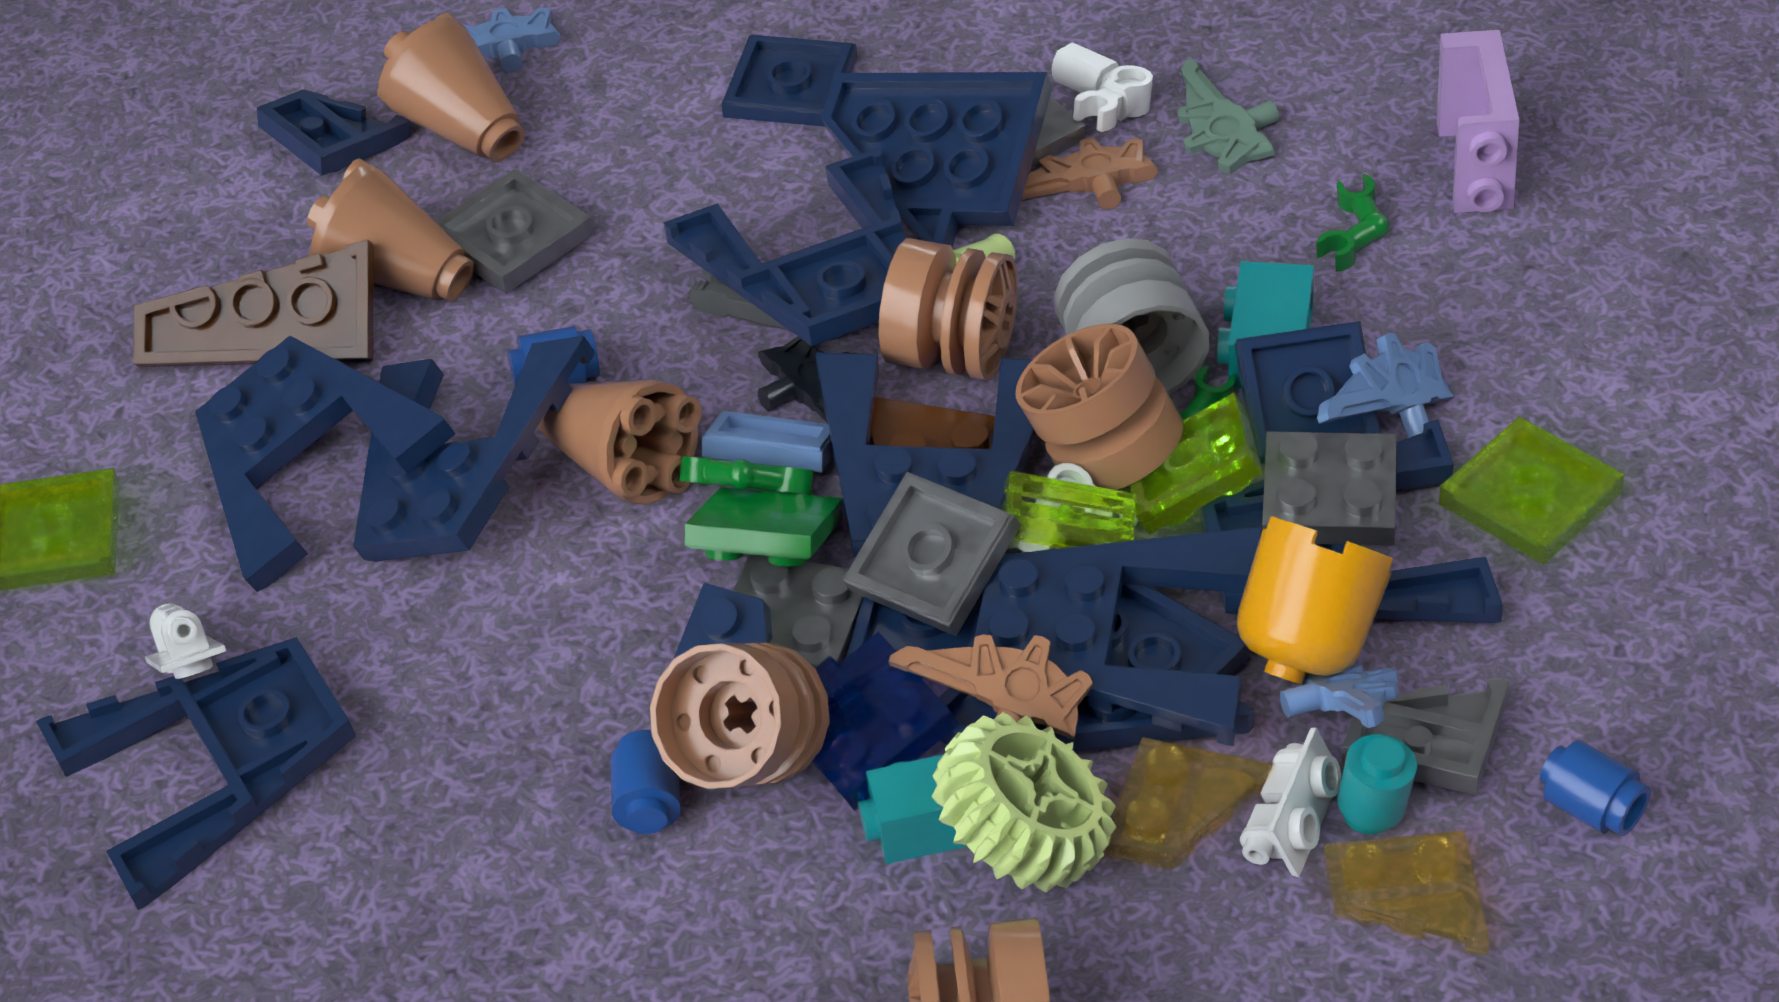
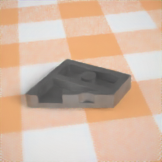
(1445, 732)

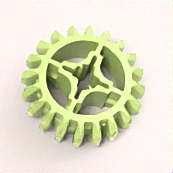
(1023, 802)

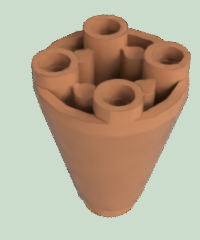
(448, 88)
(409, 246)
(628, 435)

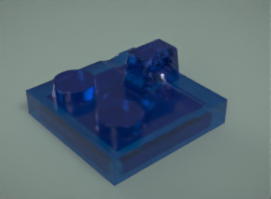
(875, 718)

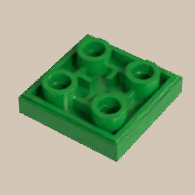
(763, 523)

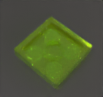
(1210, 461)
(1531, 489)
(58, 528)

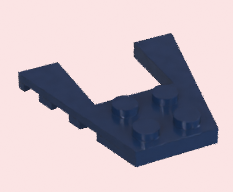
(819, 288)
(278, 413)
(874, 472)
(461, 484)
(1423, 593)
(1075, 603)
(261, 721)

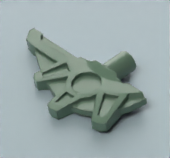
(1221, 125)

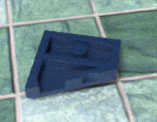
(328, 131)

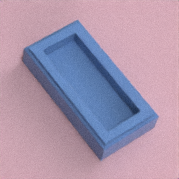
(768, 441)

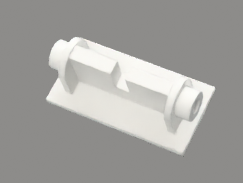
(180, 642)
(1302, 788)

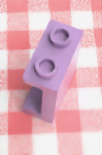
(1482, 113)

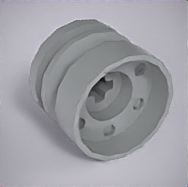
(1140, 289)

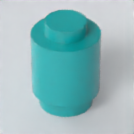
(1376, 783)

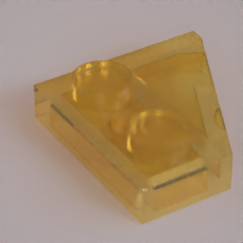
(1177, 799)
(1409, 886)

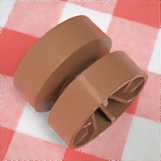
(1100, 405)

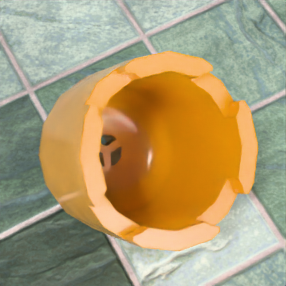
(1308, 603)

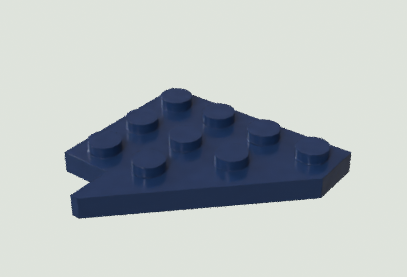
(946, 139)
(1150, 635)

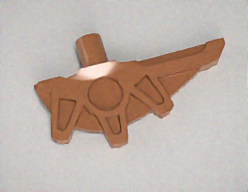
(1092, 170)
(1005, 678)

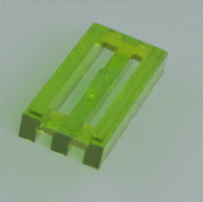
(1067, 524)

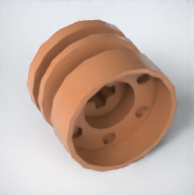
(948, 308)
(707, 710)
(1008, 973)

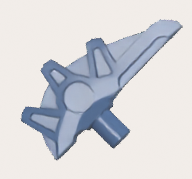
(511, 35)
(1391, 382)
(1352, 691)

